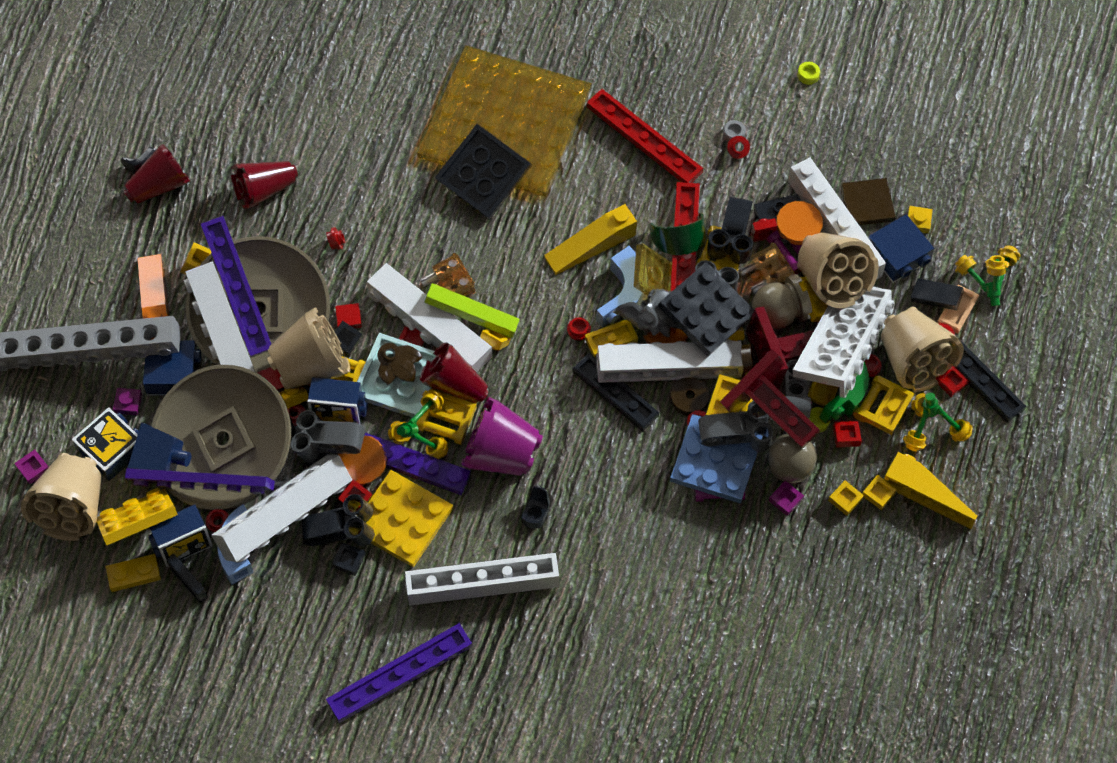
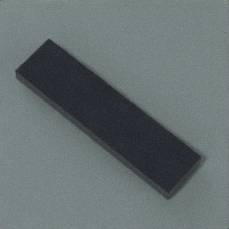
(989, 386)
(617, 394)

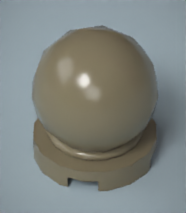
(784, 302)
(791, 461)

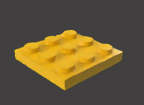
(135, 515)
(405, 517)

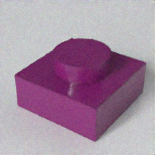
(127, 401)
(31, 466)
(786, 498)

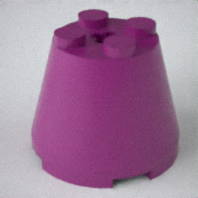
(501, 441)

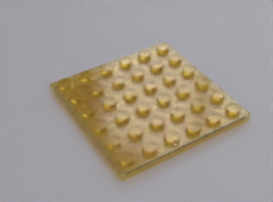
(515, 102)

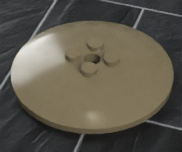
(281, 280)
(230, 402)

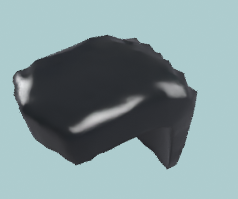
(134, 164)
(536, 508)

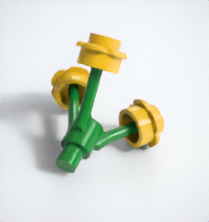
(995, 266)
(927, 406)
(403, 431)

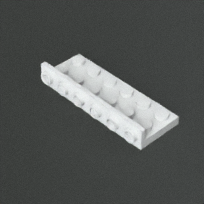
(844, 341)

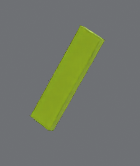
(472, 310)

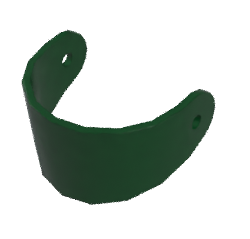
(679, 239)

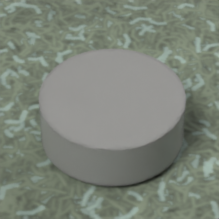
(732, 129)

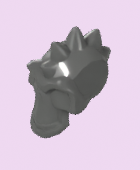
(648, 315)

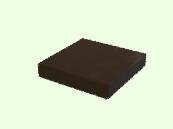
(869, 201)

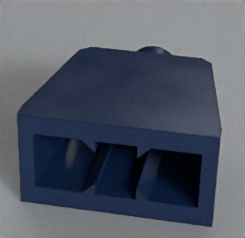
(157, 451)

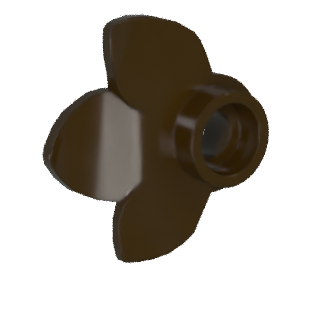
(400, 365)

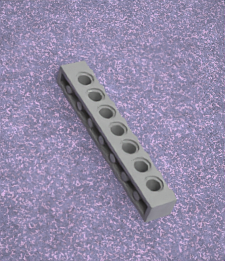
(94, 336)

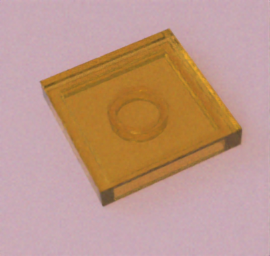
(651, 270)

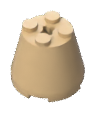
(838, 268)
(919, 349)
(308, 351)
(65, 498)

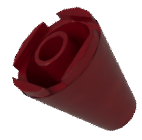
(155, 177)
(261, 180)
(453, 375)

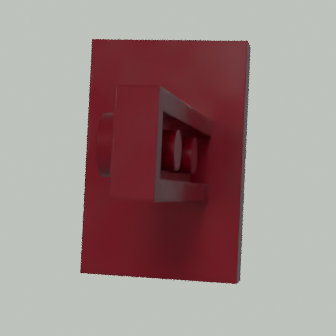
(764, 339)
(757, 386)

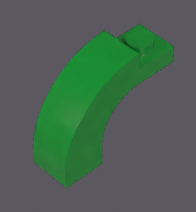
(850, 403)

